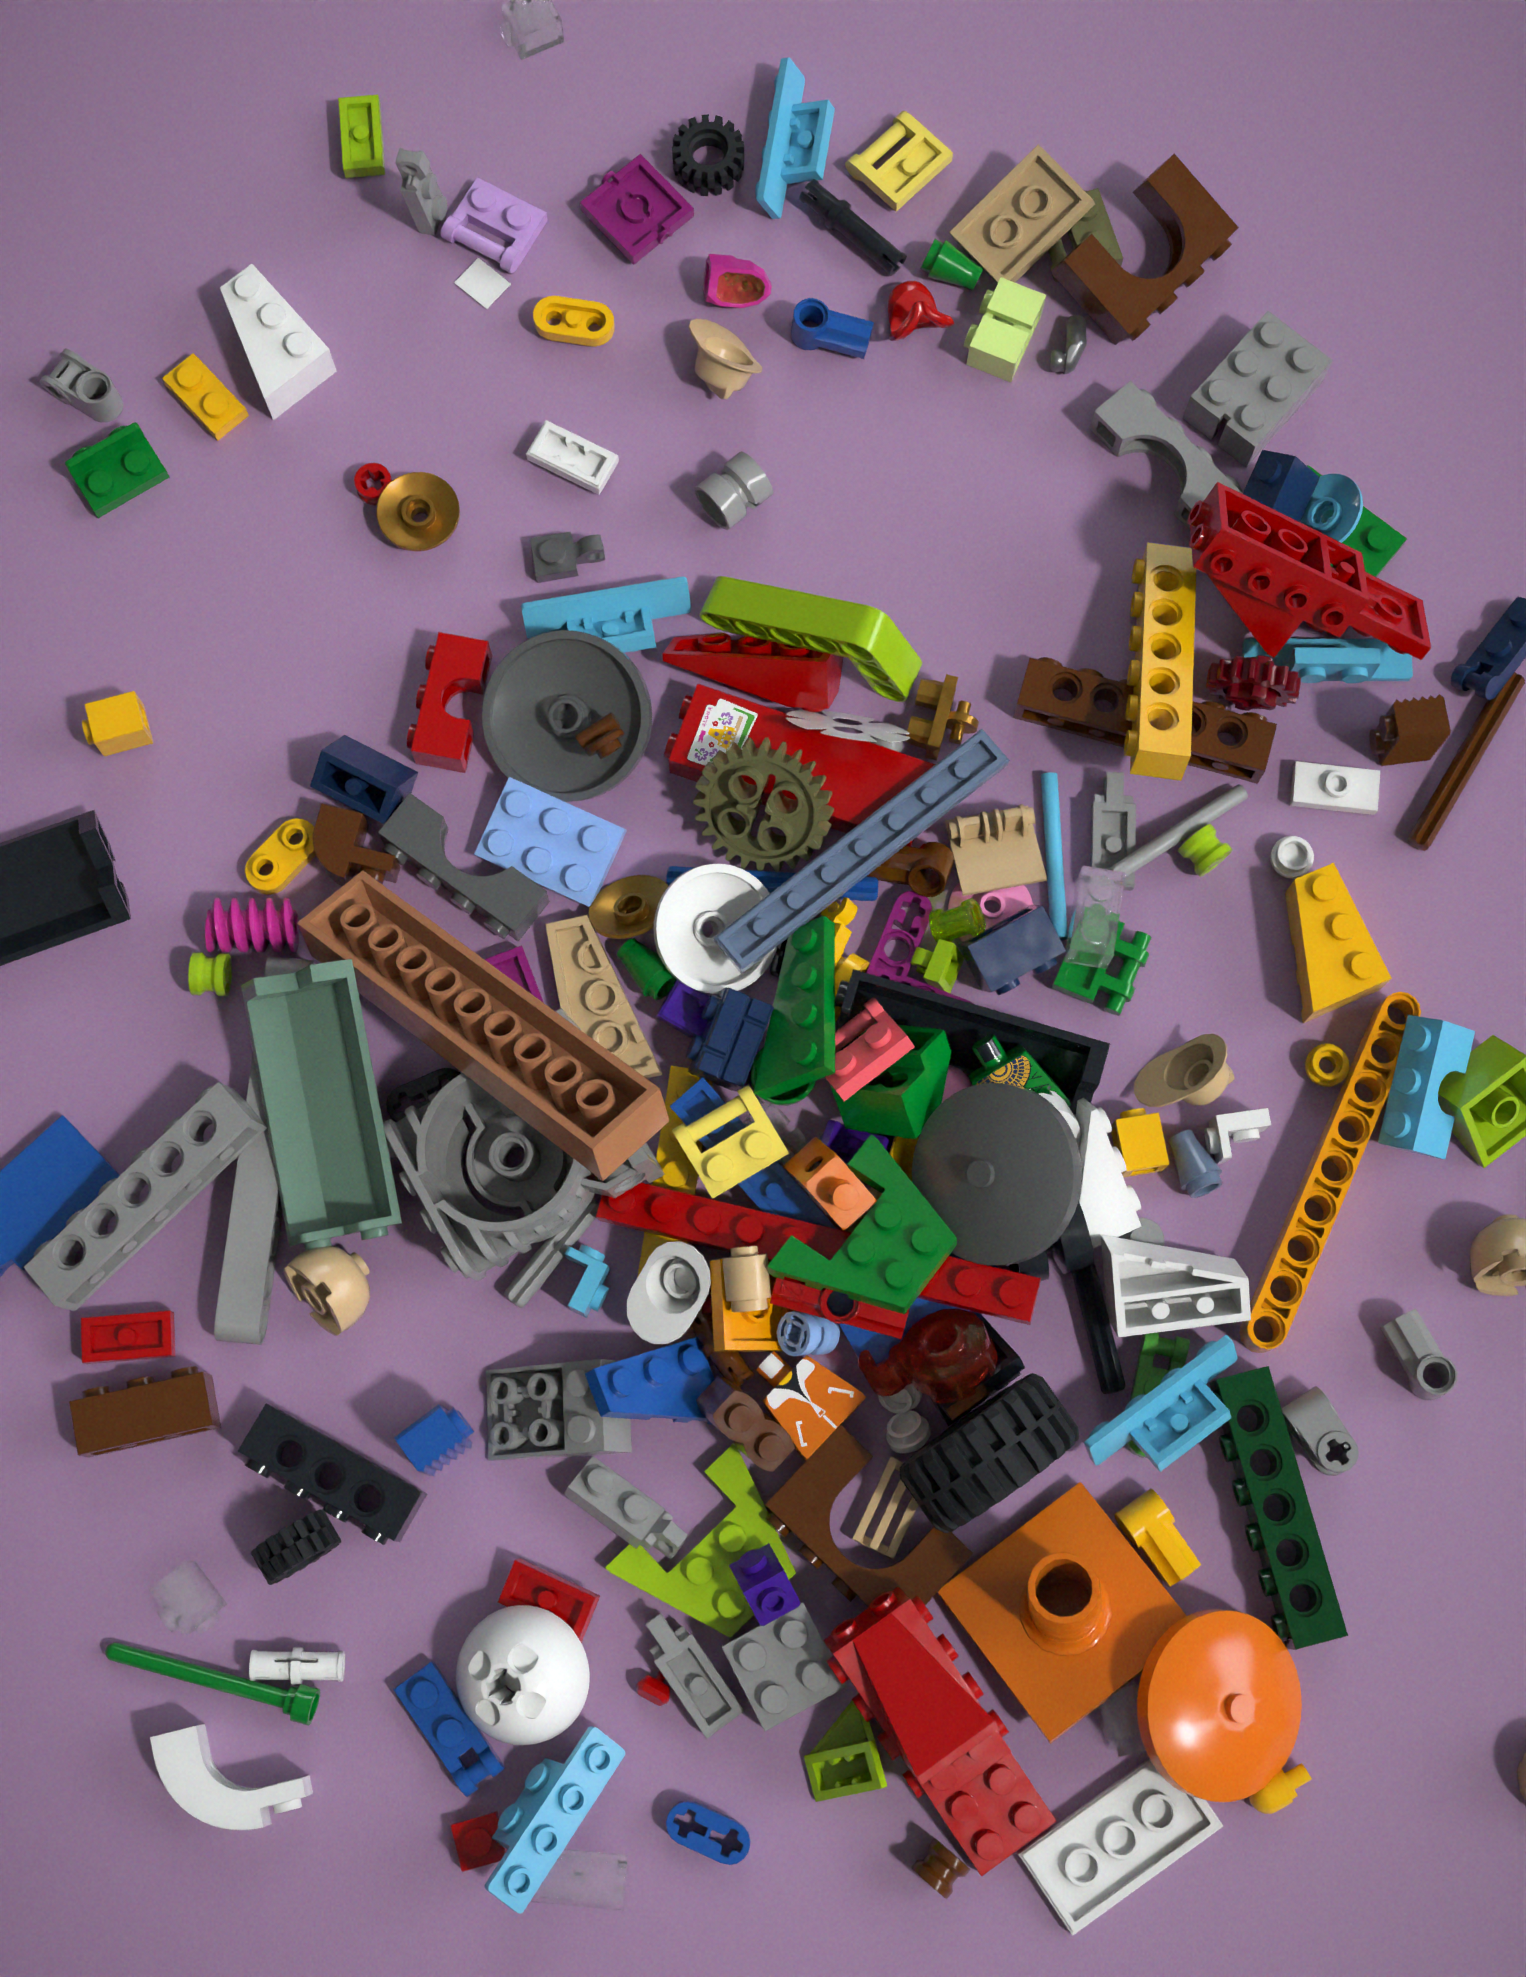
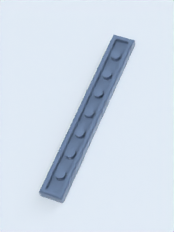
(861, 851)

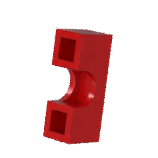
(455, 667)

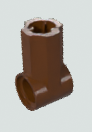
(913, 868)

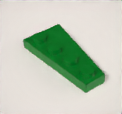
(802, 1024)

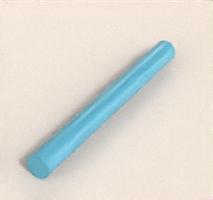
(1054, 853)

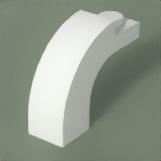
(202, 1791)

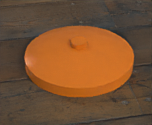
(1219, 1705)

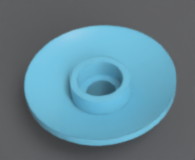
(1334, 506)

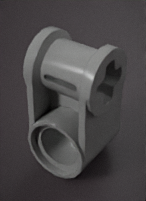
(78, 384)
(1315, 1423)

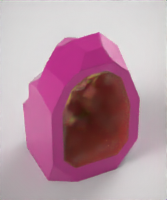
(734, 282)

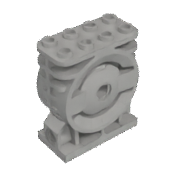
(432, 1152)

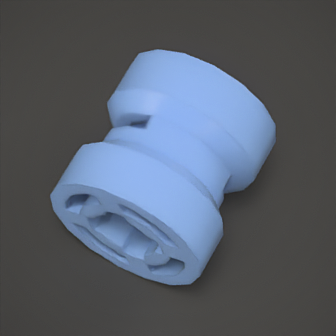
(807, 1334)

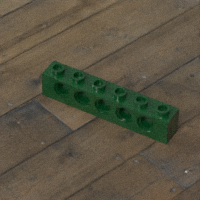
(1322, 1617)

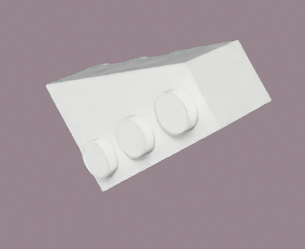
(277, 341)

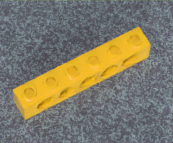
(1162, 662)

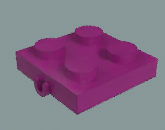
(636, 208)

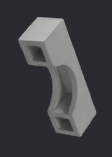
(1135, 425)

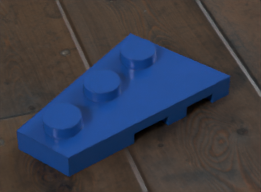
(653, 1384)

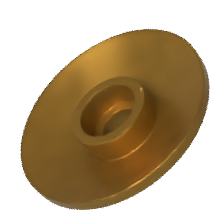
(413, 495)
(627, 906)

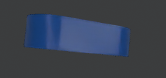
(703, 1843)

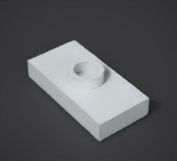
(572, 457)
(1335, 788)

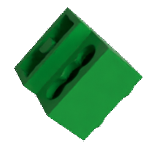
(905, 1092)

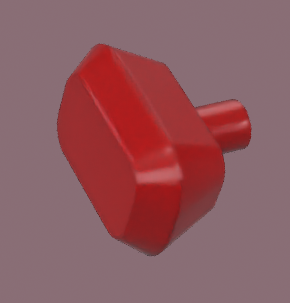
(654, 1689)

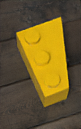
(1330, 944)

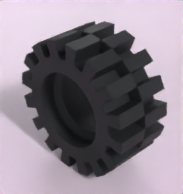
(703, 135)
(296, 1546)

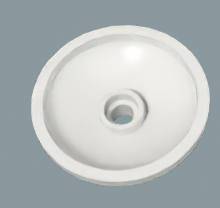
(701, 895)

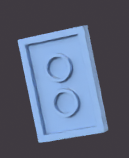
(550, 841)

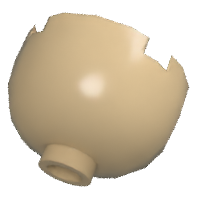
(1500, 1256)
(331, 1285)

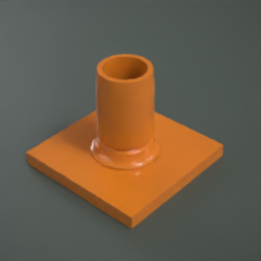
(1063, 1611)

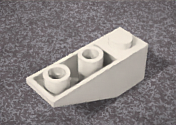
(1104, 1197)

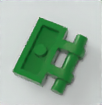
(1084, 981)

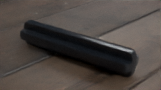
(1099, 1330)

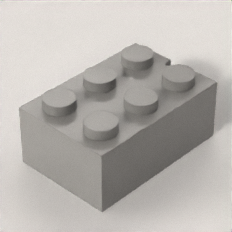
(1257, 388)

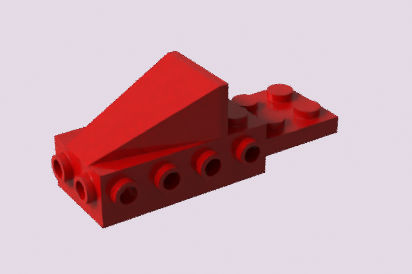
(1282, 575)
(938, 1727)

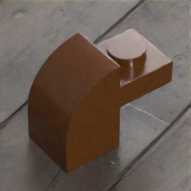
(339, 847)

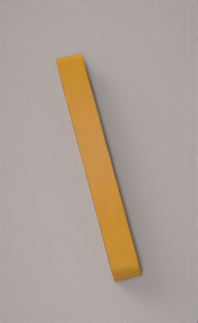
(1316, 1187)

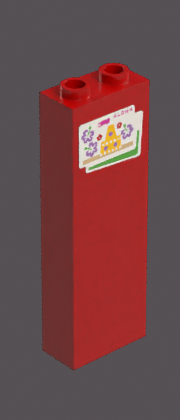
(856, 771)

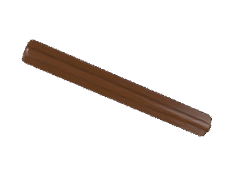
(1464, 764)

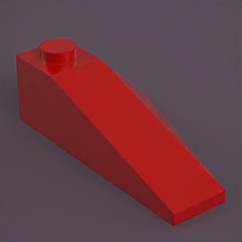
(762, 668)

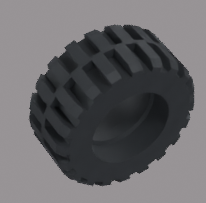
(989, 1453)

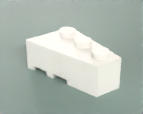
(1170, 1288)

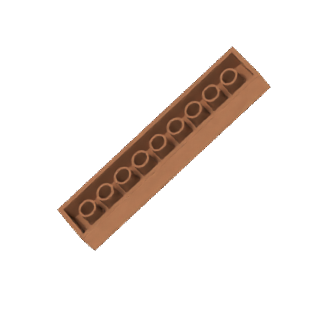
(487, 1025)

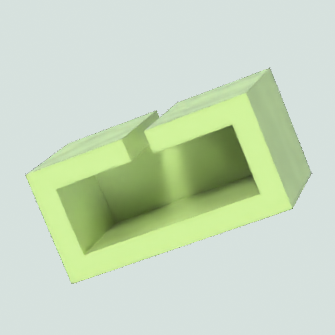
(1005, 329)

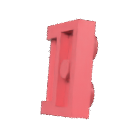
(869, 1053)

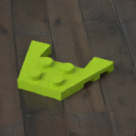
(703, 1580)

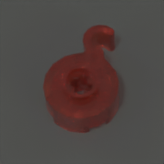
(938, 1356)

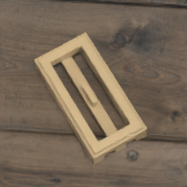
(875, 1542)

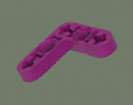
(899, 970)

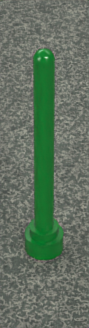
(297, 1702)

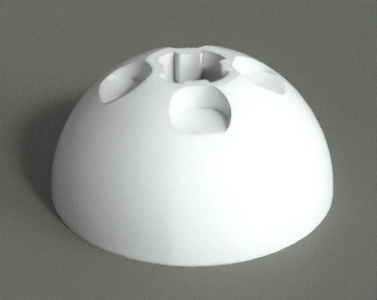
(542, 1666)

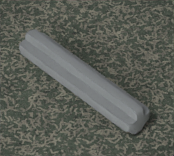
(548, 1258)

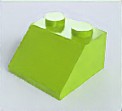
(1487, 1100)

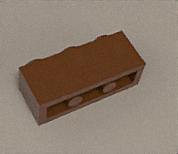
(144, 1412)

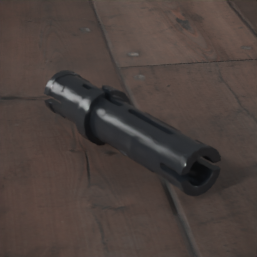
(840, 217)

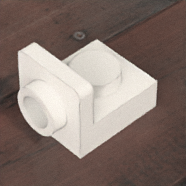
(1243, 1127)

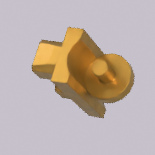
(939, 697)

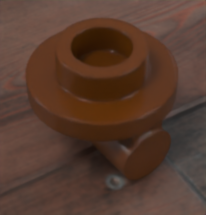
(601, 737)

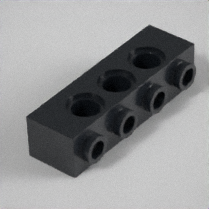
(276, 1430)

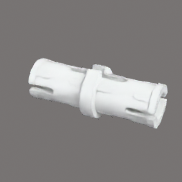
(296, 1665)

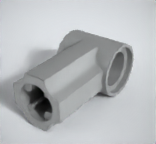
(1418, 1350)

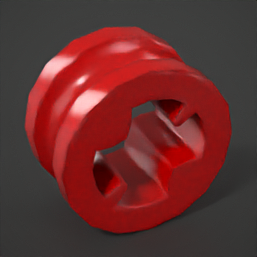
(375, 472)

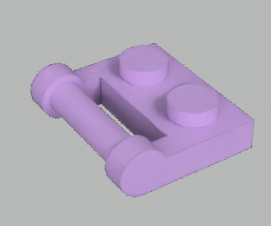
(499, 215)

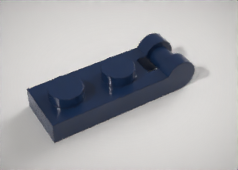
(1497, 655)

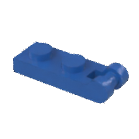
(448, 1727)

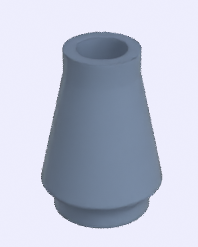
(1194, 1165)

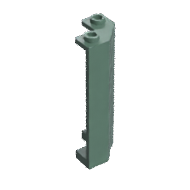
(321, 1104)

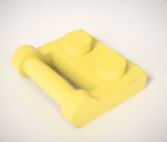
(908, 168)
(739, 1154)

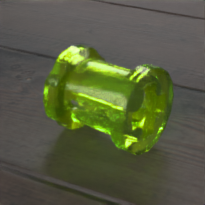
(957, 921)

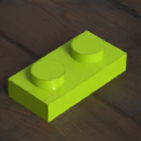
(361, 136)

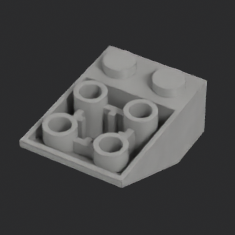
(549, 1414)

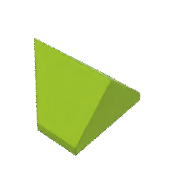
(845, 1759)

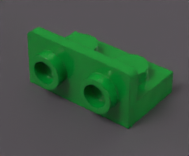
(116, 469)

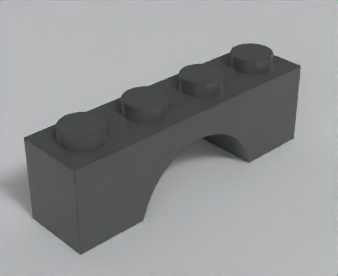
(505, 899)

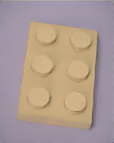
(1022, 217)

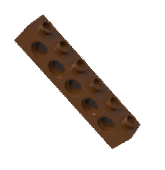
(1080, 717)

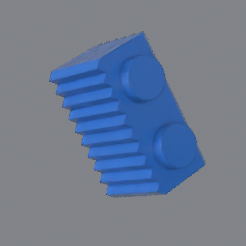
(435, 1439)

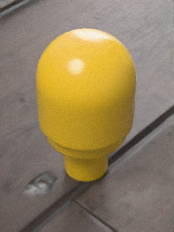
(1280, 1790)

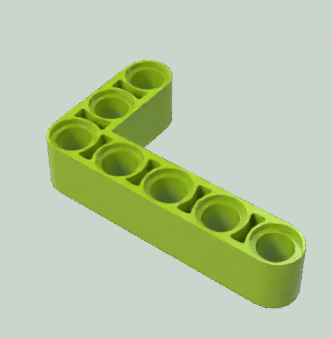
(819, 625)

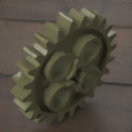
(800, 819)

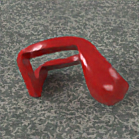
(913, 308)

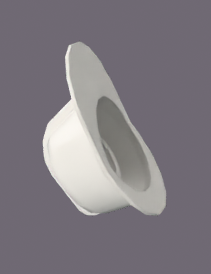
(668, 1293)

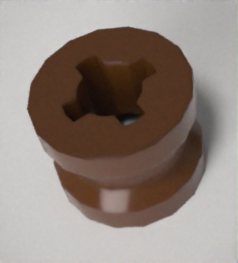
(940, 1868)

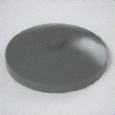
(551, 693)
(999, 1172)

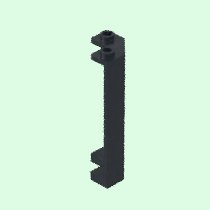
(57, 887)
(1066, 1057)

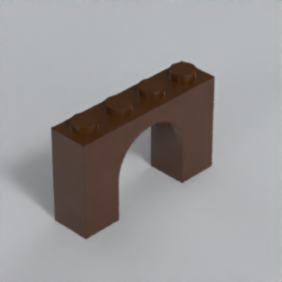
(1195, 232)
(805, 1509)

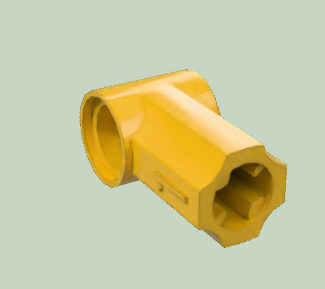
(1151, 1528)

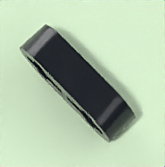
(418, 1089)

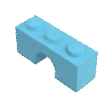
(1413, 1112)

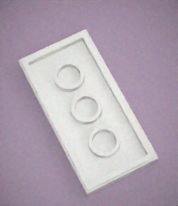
(1116, 1844)

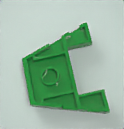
(889, 1251)

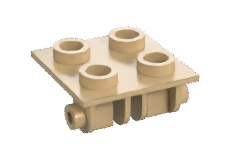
(995, 850)

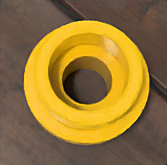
(1335, 1056)

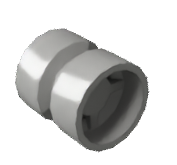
(728, 494)

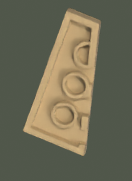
(594, 995)

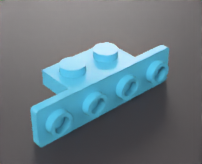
(795, 139)
(613, 614)
(1338, 659)
(1172, 1414)
(548, 1816)

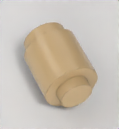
(746, 1279)

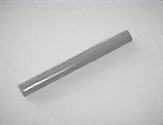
(1181, 831)

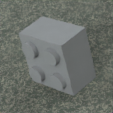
(783, 1667)

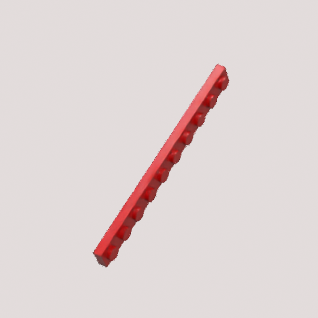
(729, 1226)

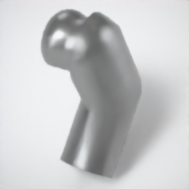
(1075, 344)

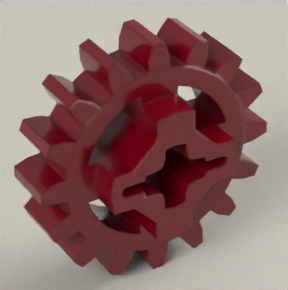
(1253, 683)

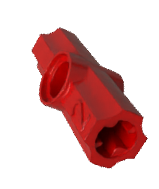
(798, 1297)

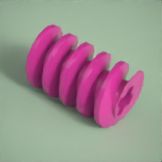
(252, 926)

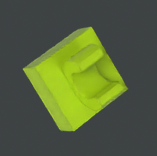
(939, 967)

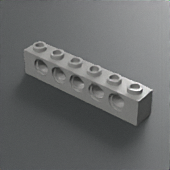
(169, 1192)

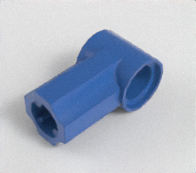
(834, 329)

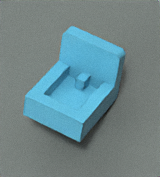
(591, 1288)

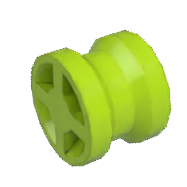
(1205, 850)
(210, 974)

